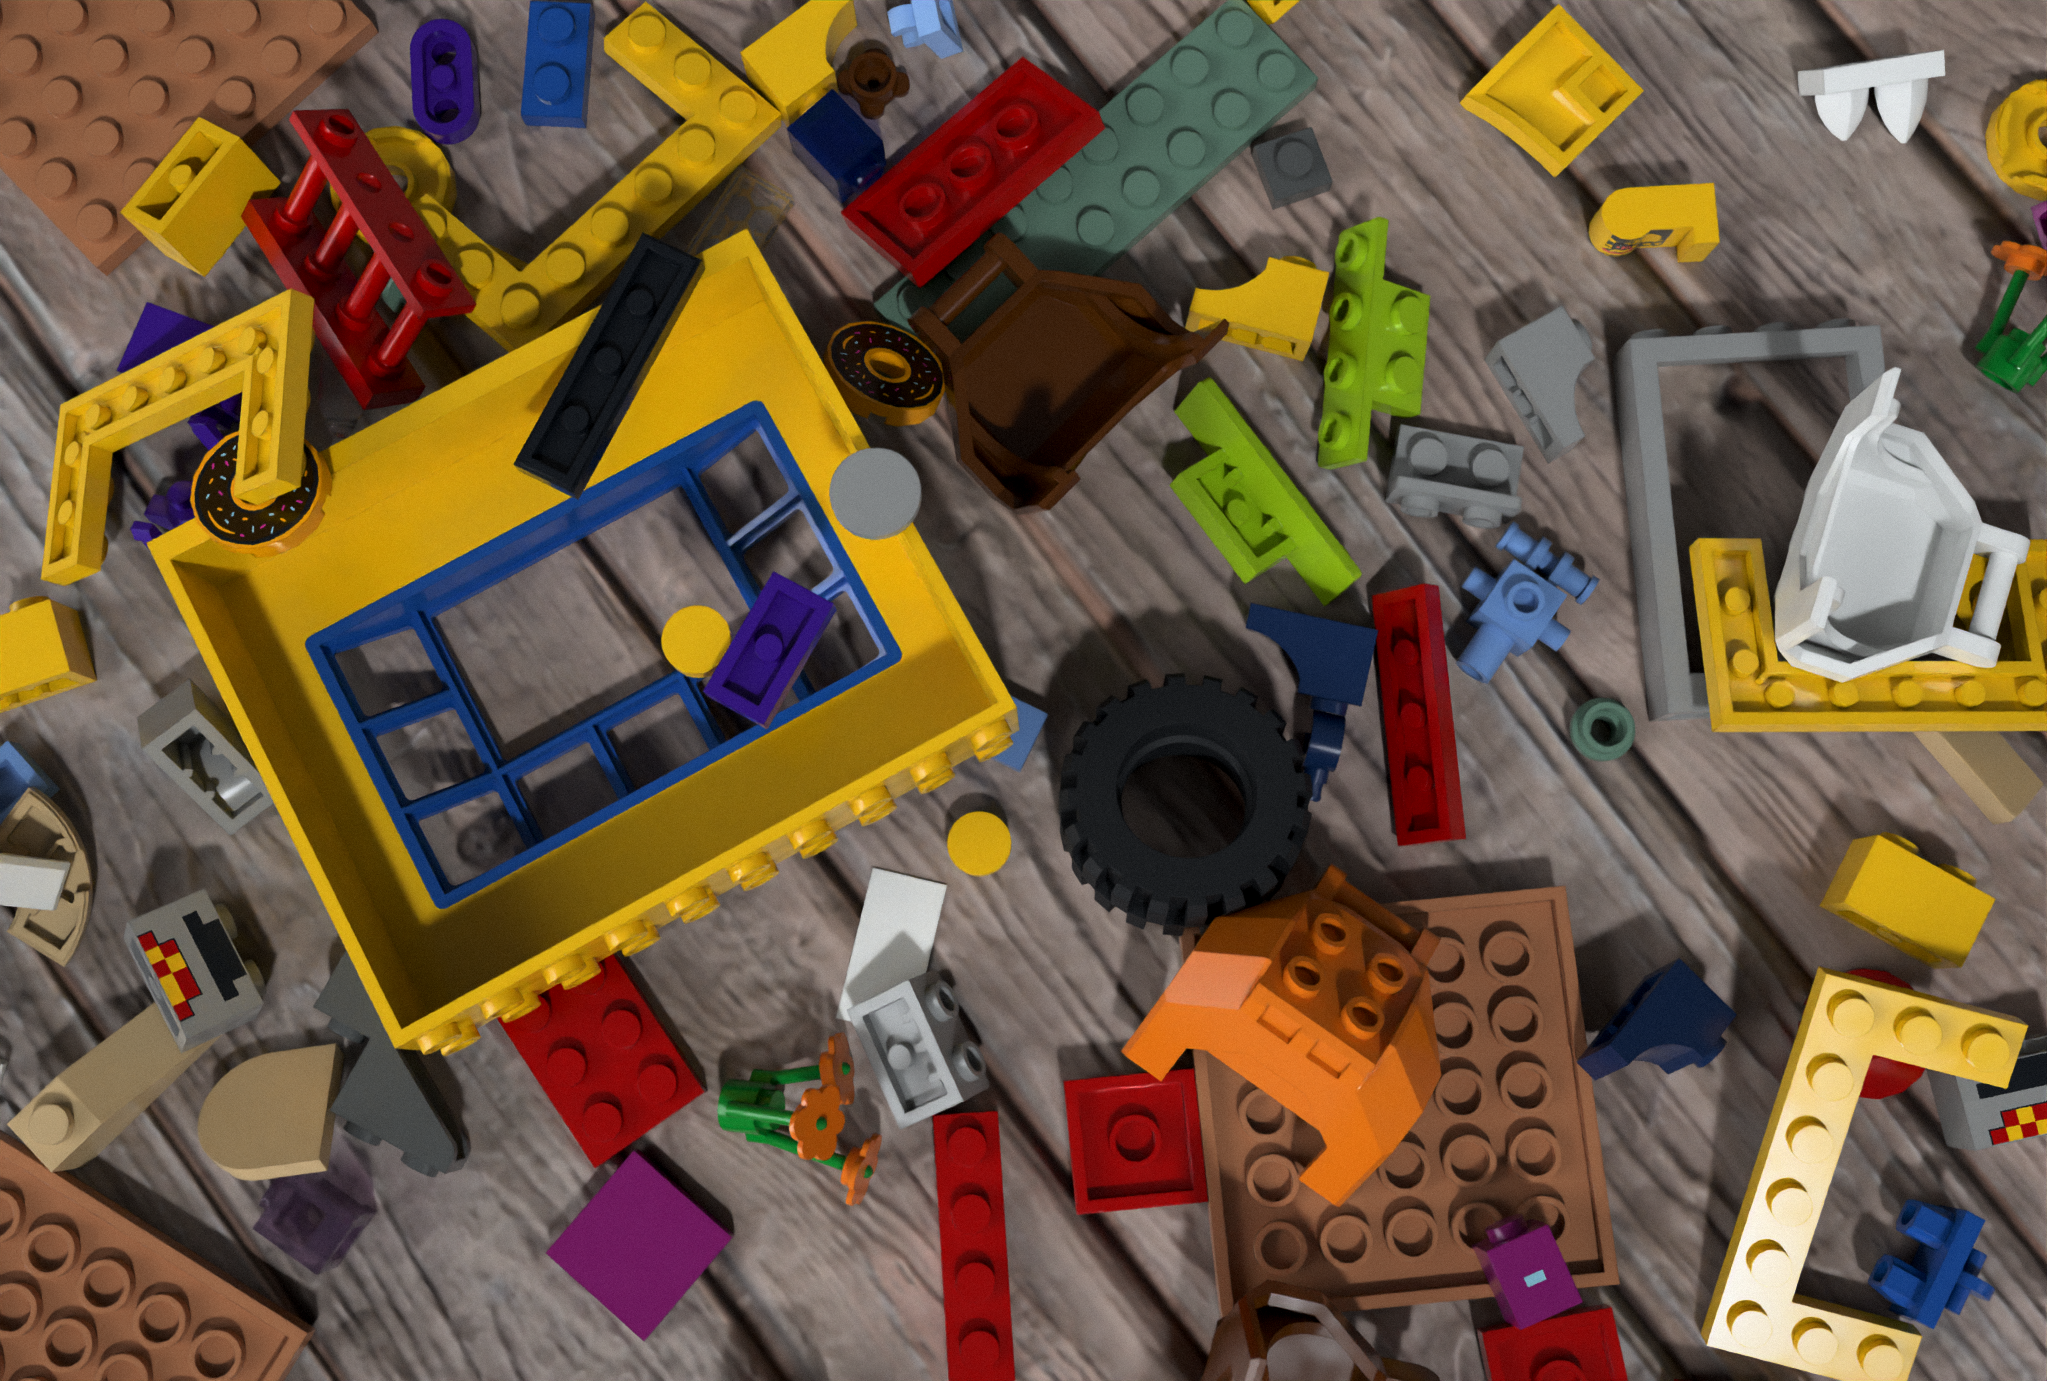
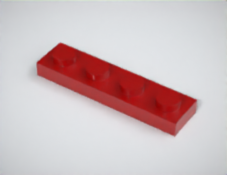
(1418, 716)
(973, 1246)

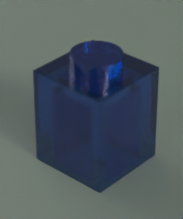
(838, 147)

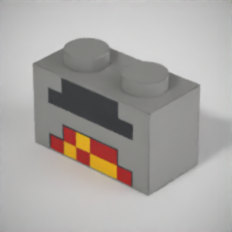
(195, 969)
(1989, 1116)

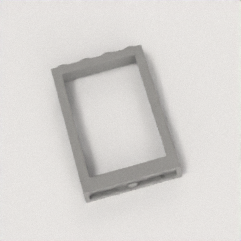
(1670, 686)

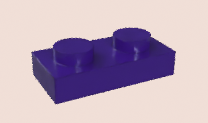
(770, 650)

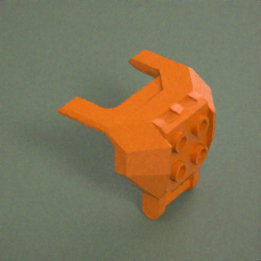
(1318, 1009)

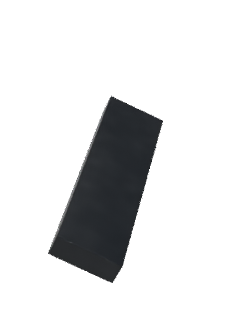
(610, 366)

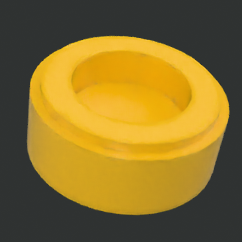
(696, 640)
(979, 843)

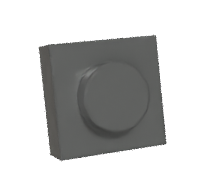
(1292, 168)

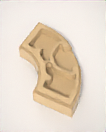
(43, 830)

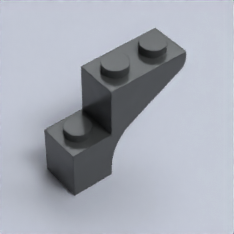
(389, 1088)

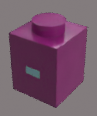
(1526, 1271)

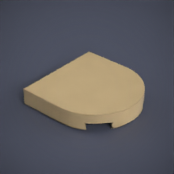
(274, 1114)

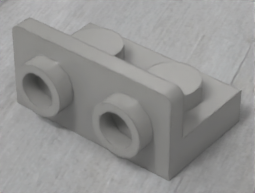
(1454, 476)
(919, 1048)

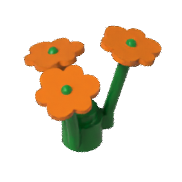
(2015, 358)
(759, 1109)

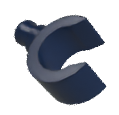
(1322, 749)

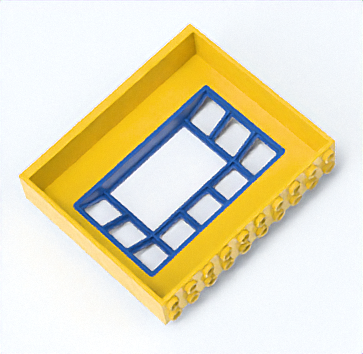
(440, 513)

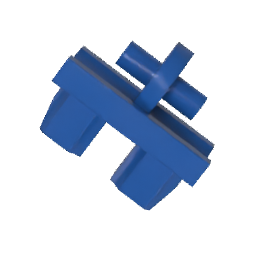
(1942, 1268)

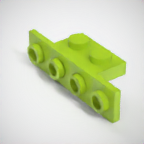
(1372, 347)
(1251, 503)

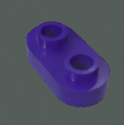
(444, 86)

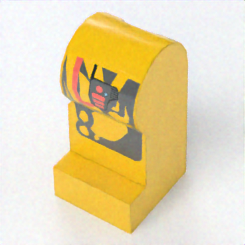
(1658, 217)

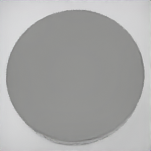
(875, 493)

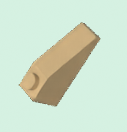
(103, 1092)

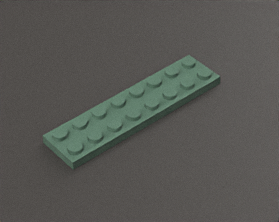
(1156, 151)

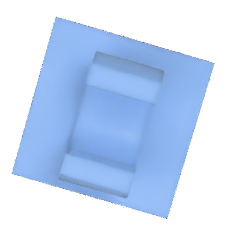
(928, 23)

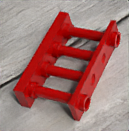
(314, 263)

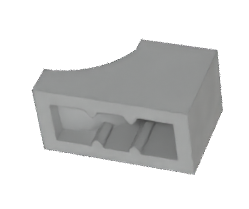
(1540, 375)
(204, 756)

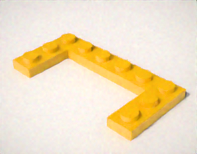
(720, 133)
(253, 353)
(1760, 694)
(1838, 1034)

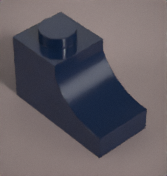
(1327, 653)
(1665, 1022)

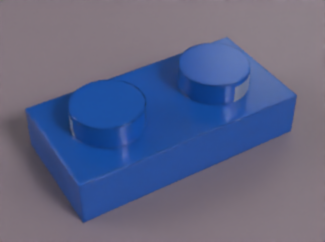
(558, 64)

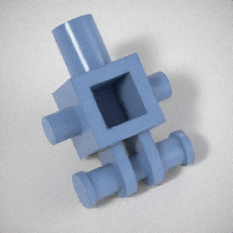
(1519, 603)

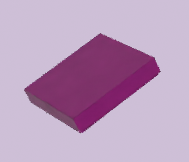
(640, 1244)

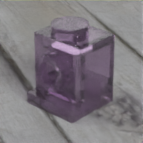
(288, 1226)

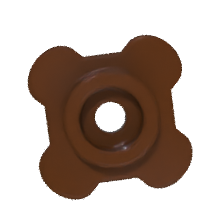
(869, 66)

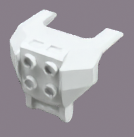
(1887, 553)

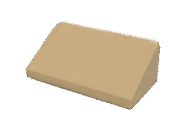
(1985, 770)

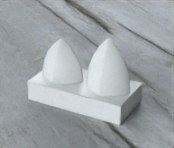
(1898, 86)

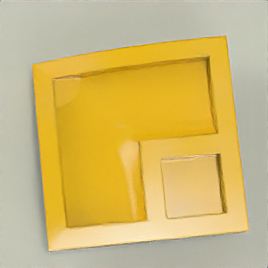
(1553, 91)

